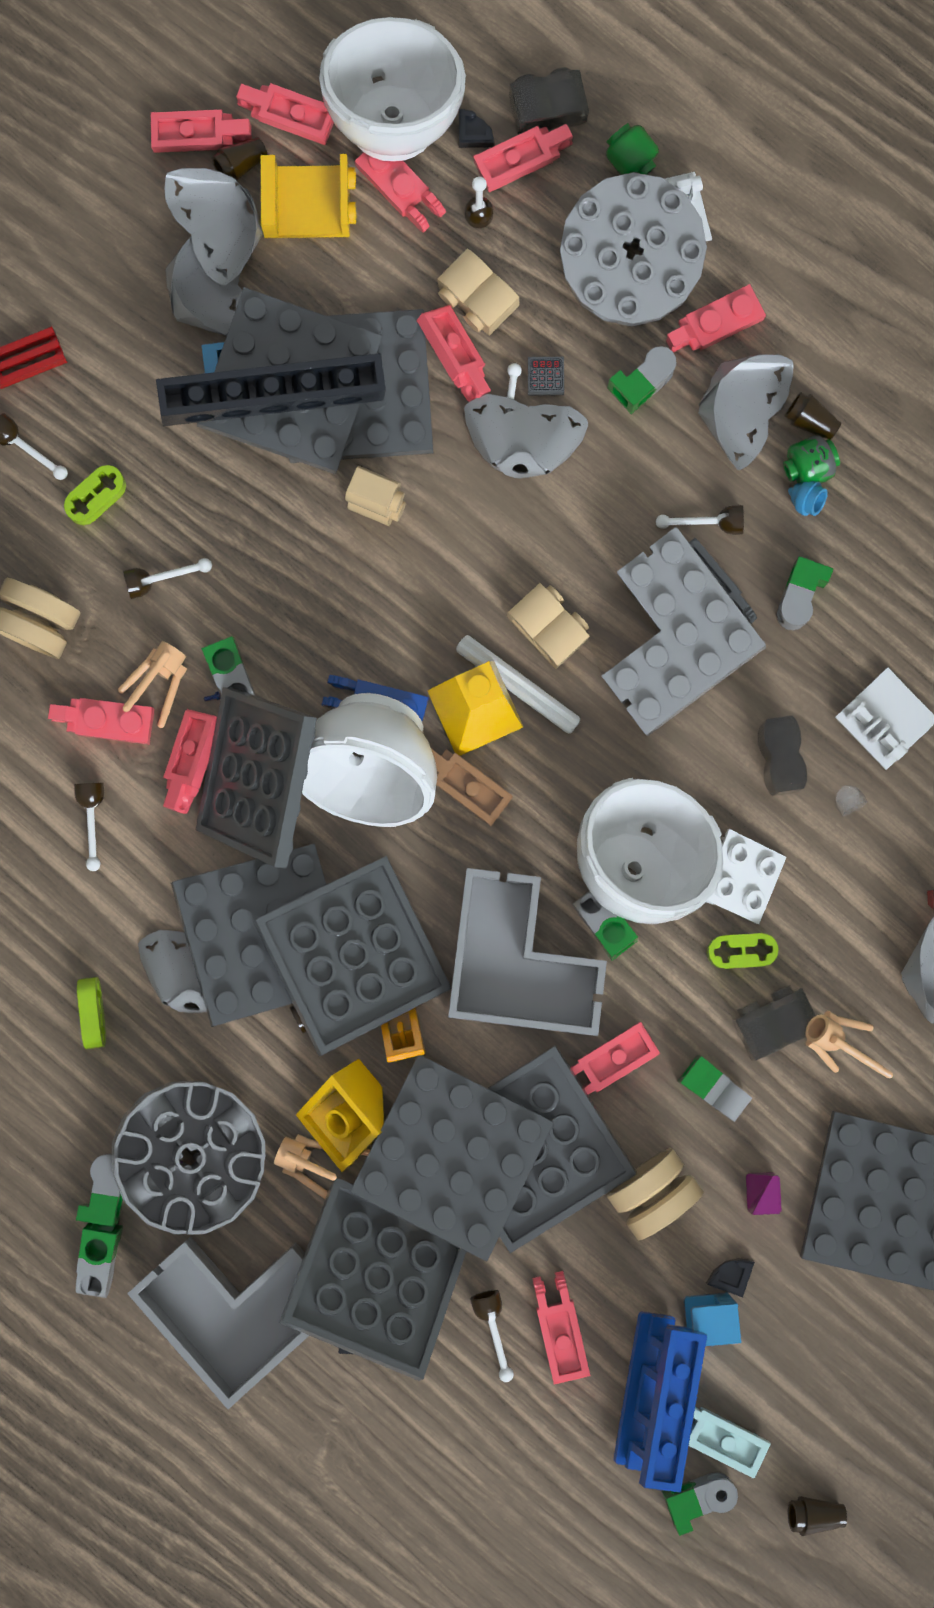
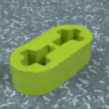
(88, 489)
(743, 960)
(91, 1012)

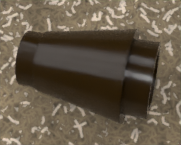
(239, 158)
(812, 416)
(815, 1516)

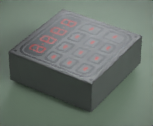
(545, 376)

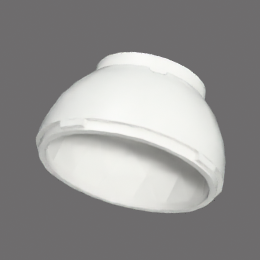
(414, 100)
(392, 778)
(673, 867)

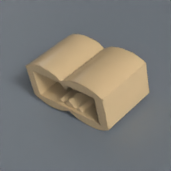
(477, 292)
(375, 496)
(549, 625)

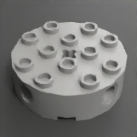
(624, 212)
(184, 1195)

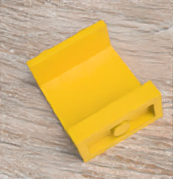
(306, 199)

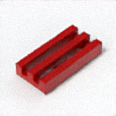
(36, 368)

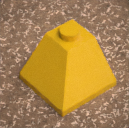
(475, 708)
(345, 1114)

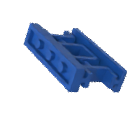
(660, 1401)

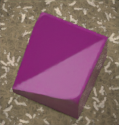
(763, 1193)

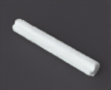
(520, 685)

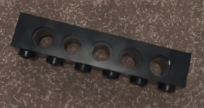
(271, 389)

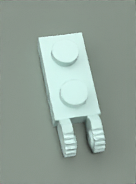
(727, 1442)

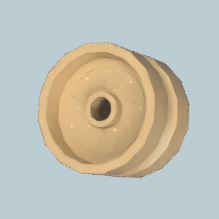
(32, 617)
(655, 1194)

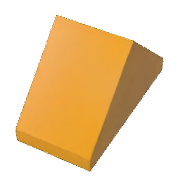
(403, 1037)

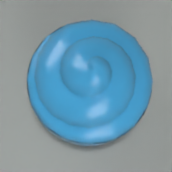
(808, 497)

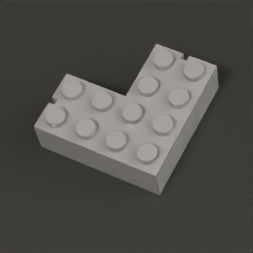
(698, 640)
(500, 975)
(217, 1330)

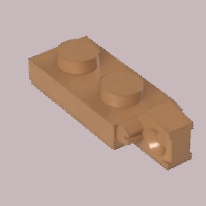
(470, 787)

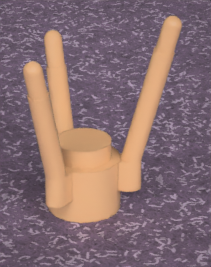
(164, 662)
(826, 1034)
(294, 1156)

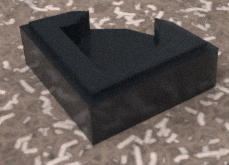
(474, 131)
(732, 1276)

